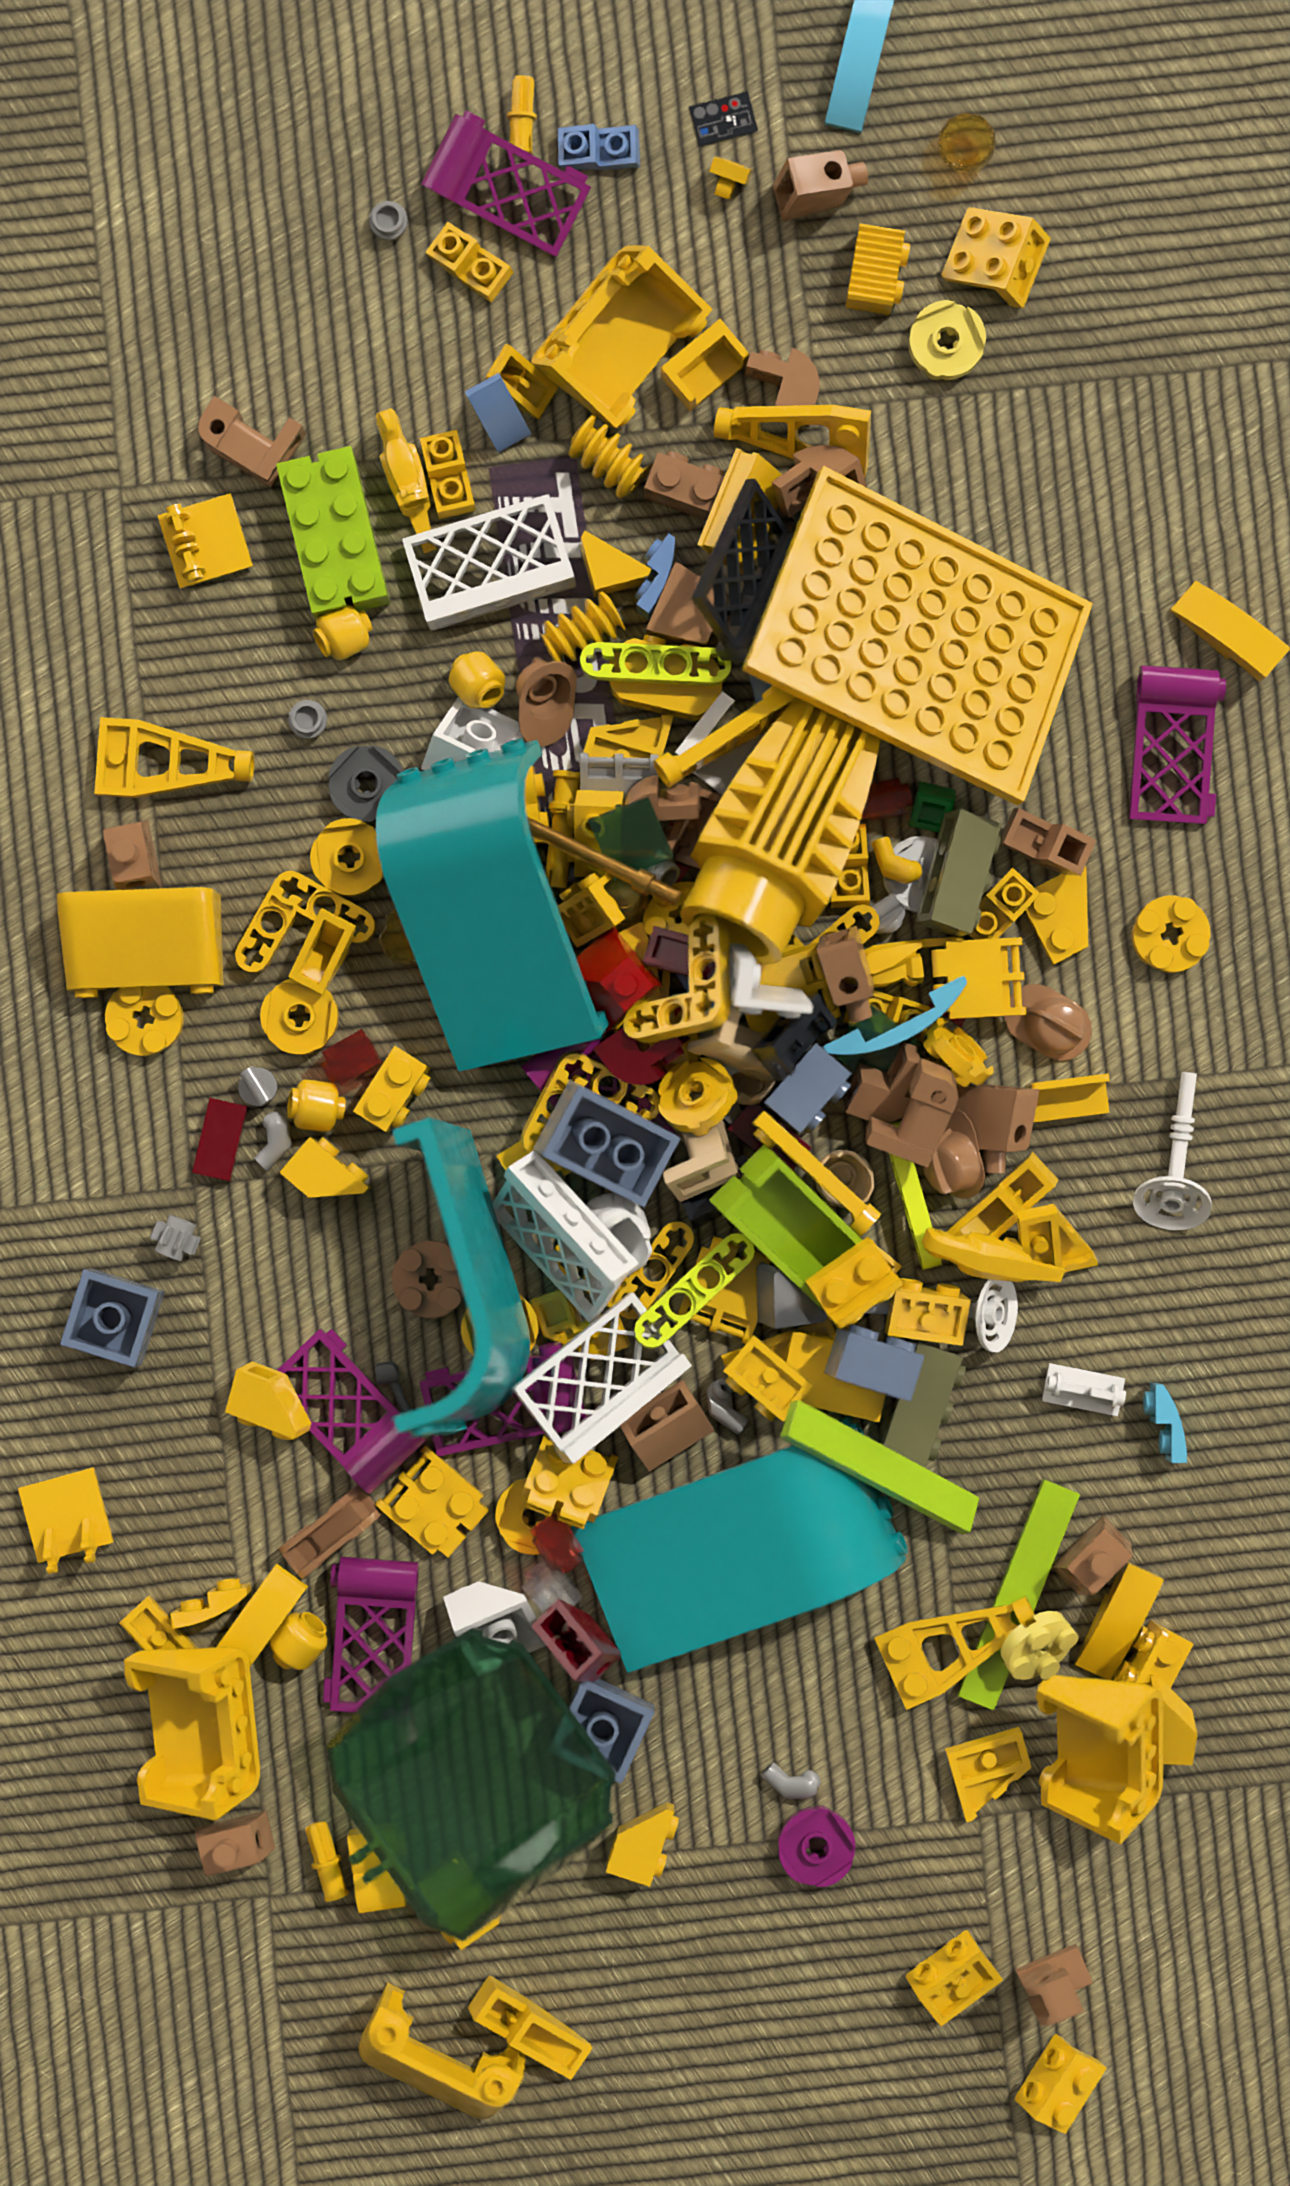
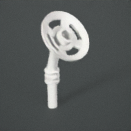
(1174, 1186)
(986, 1312)

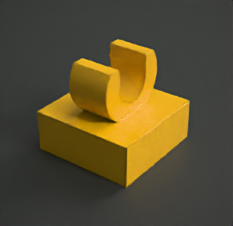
(729, 174)

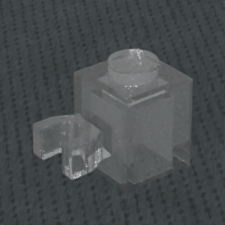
(548, 1587)

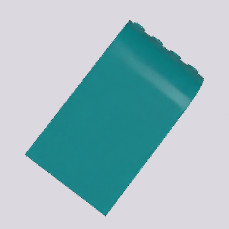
(482, 908)
(485, 1275)
(736, 1552)

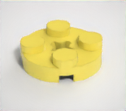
(955, 320)
(1038, 1647)

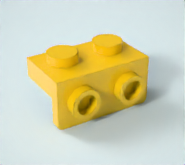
(1059, 2084)

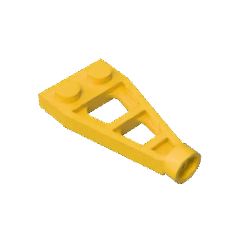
(846, 425)
(727, 738)
(119, 756)
(772, 1135)
(909, 1665)

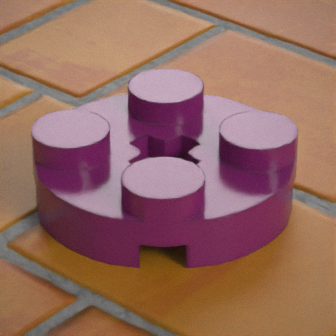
(815, 1869)

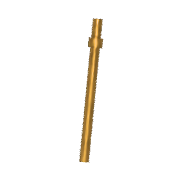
(641, 881)

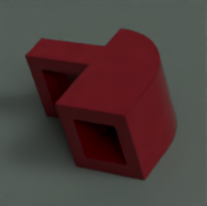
(637, 1061)

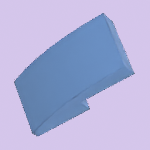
(599, 149)
(498, 412)
(661, 562)

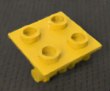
(204, 540)

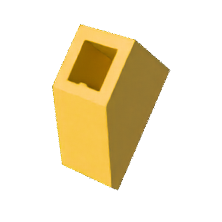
(321, 1174)
(267, 1400)
(1178, 1726)
(639, 1845)

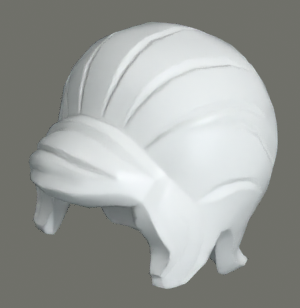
(625, 1222)

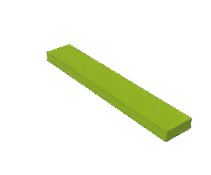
(879, 1467)
(1022, 1578)

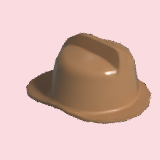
(545, 700)
(1052, 1023)
(957, 1160)

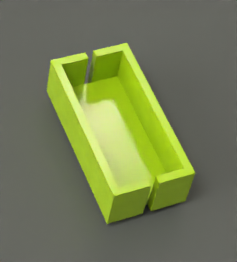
(333, 531)
(784, 1218)

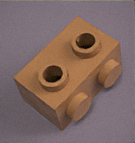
(683, 485)
(666, 1426)

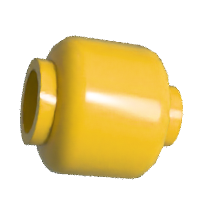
(342, 632)
(477, 680)
(315, 1105)
(298, 1641)

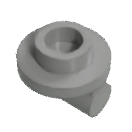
(890, 914)
(257, 1086)

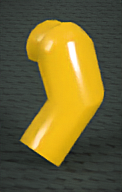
(894, 866)

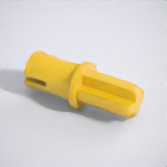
(521, 113)
(326, 1861)

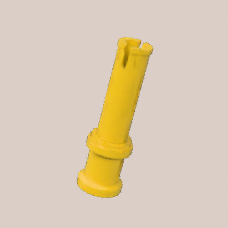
(565, 793)

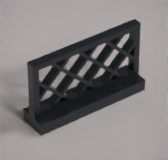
(758, 577)

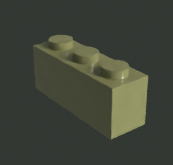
(959, 873)
(915, 1424)

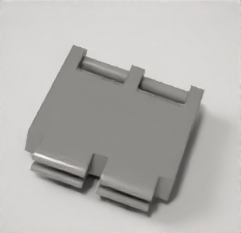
(611, 774)

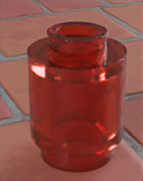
(886, 800)
(557, 1544)

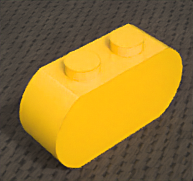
(680, 700)

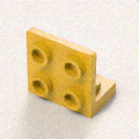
(997, 253)
(1155, 1654)

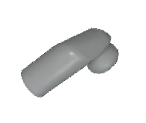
(278, 1139)
(721, 1409)
(792, 1787)

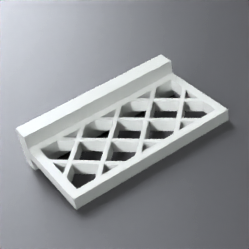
(500, 593)
(573, 1226)
(620, 1405)

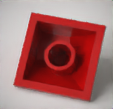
(615, 977)

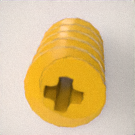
(608, 458)
(581, 628)

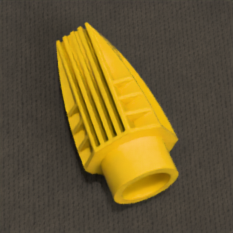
(783, 830)

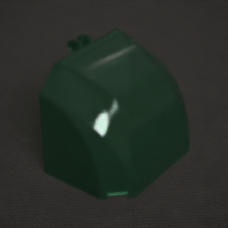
(469, 1781)

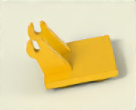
(66, 1517)

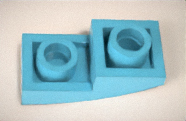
(1163, 1411)

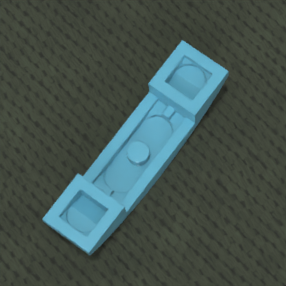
(858, 64)
(942, 1000)

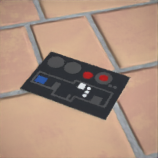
(723, 118)

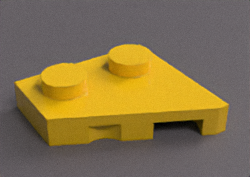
(631, 738)
(1061, 916)
(1052, 1239)
(987, 1767)

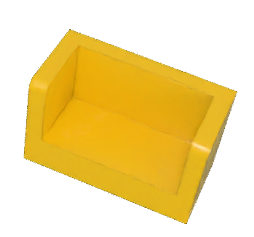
(704, 365)

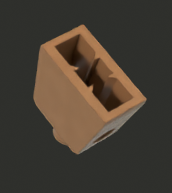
(816, 183)
(676, 615)
(132, 856)
(841, 957)
(1000, 1118)
(1094, 1558)
(233, 1842)

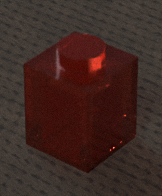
(350, 1058)

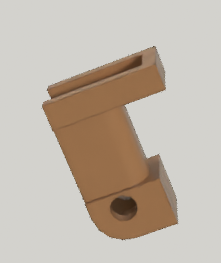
(244, 445)
(924, 1118)
(341, 1523)
(1054, 1983)

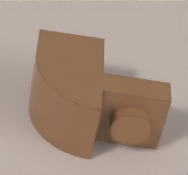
(796, 378)
(795, 484)
(669, 803)
(1047, 844)
(882, 1093)

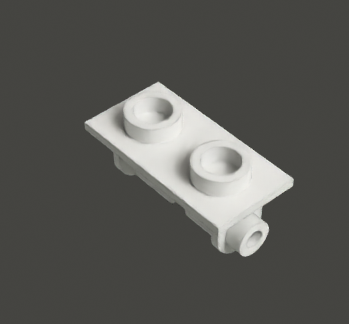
(1084, 1389)

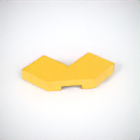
(562, 1322)

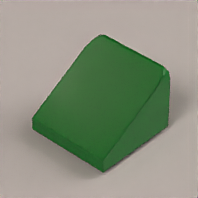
(930, 806)

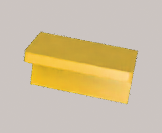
(1071, 1097)

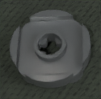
(345, 783)

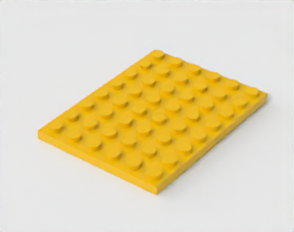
(918, 636)

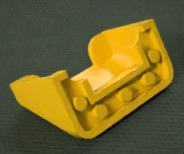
(620, 332)
(141, 939)
(200, 1729)
(1107, 1752)
(473, 2091)

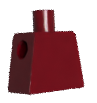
(581, 1649)

